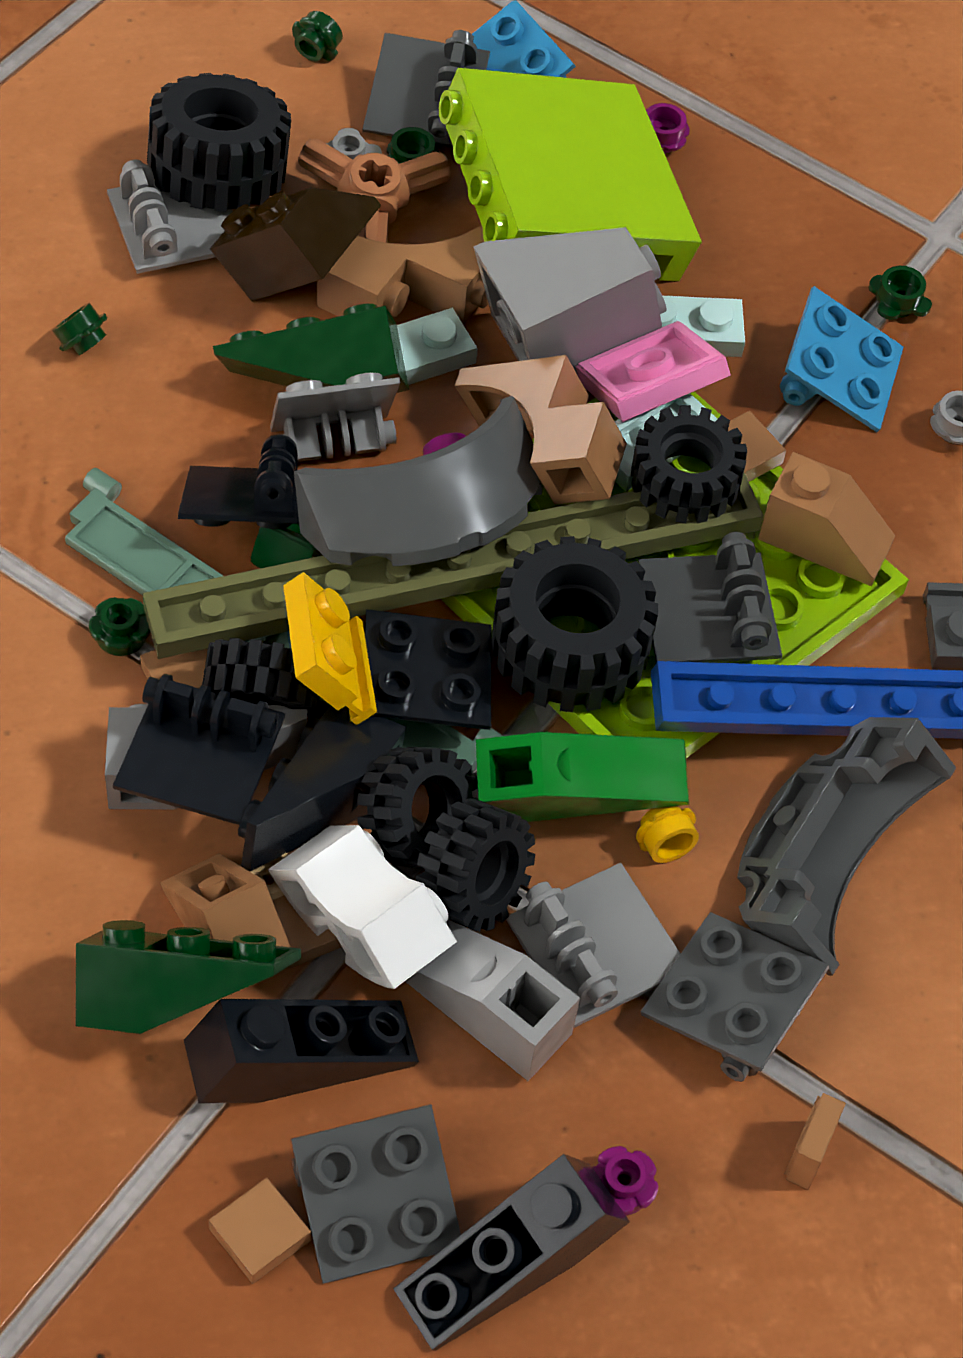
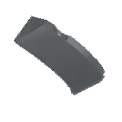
(424, 504)
(826, 825)

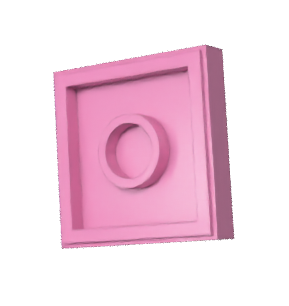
(652, 370)

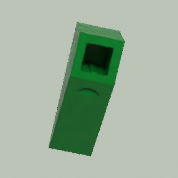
(580, 774)

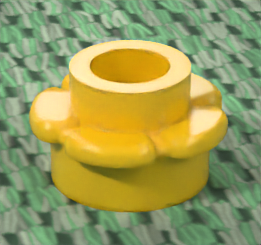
(667, 833)

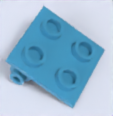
(520, 45)
(841, 361)

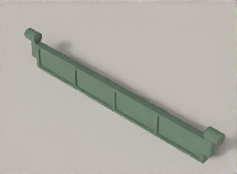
(153, 562)

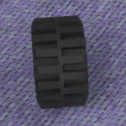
(218, 141)
(580, 583)

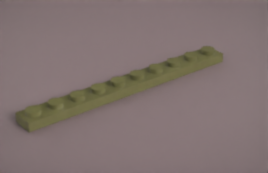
(254, 601)

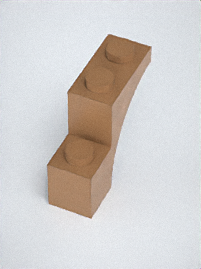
(390, 274)
(574, 441)

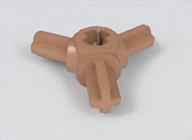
(377, 177)

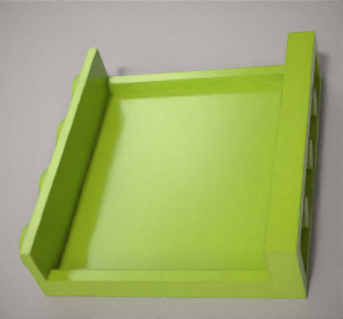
(565, 160)

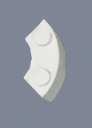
(375, 911)

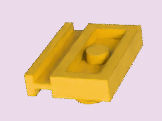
(329, 647)

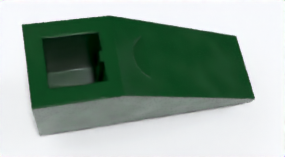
(320, 350)
(147, 978)

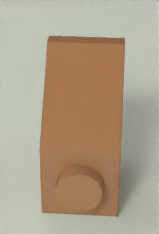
(826, 520)
(224, 900)

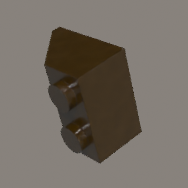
(290, 238)

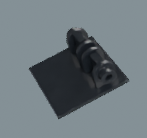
(256, 495)
(430, 669)
(199, 749)

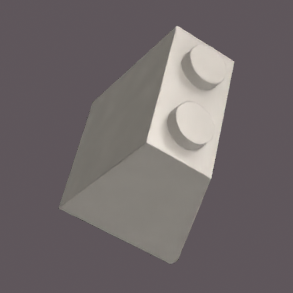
(571, 292)

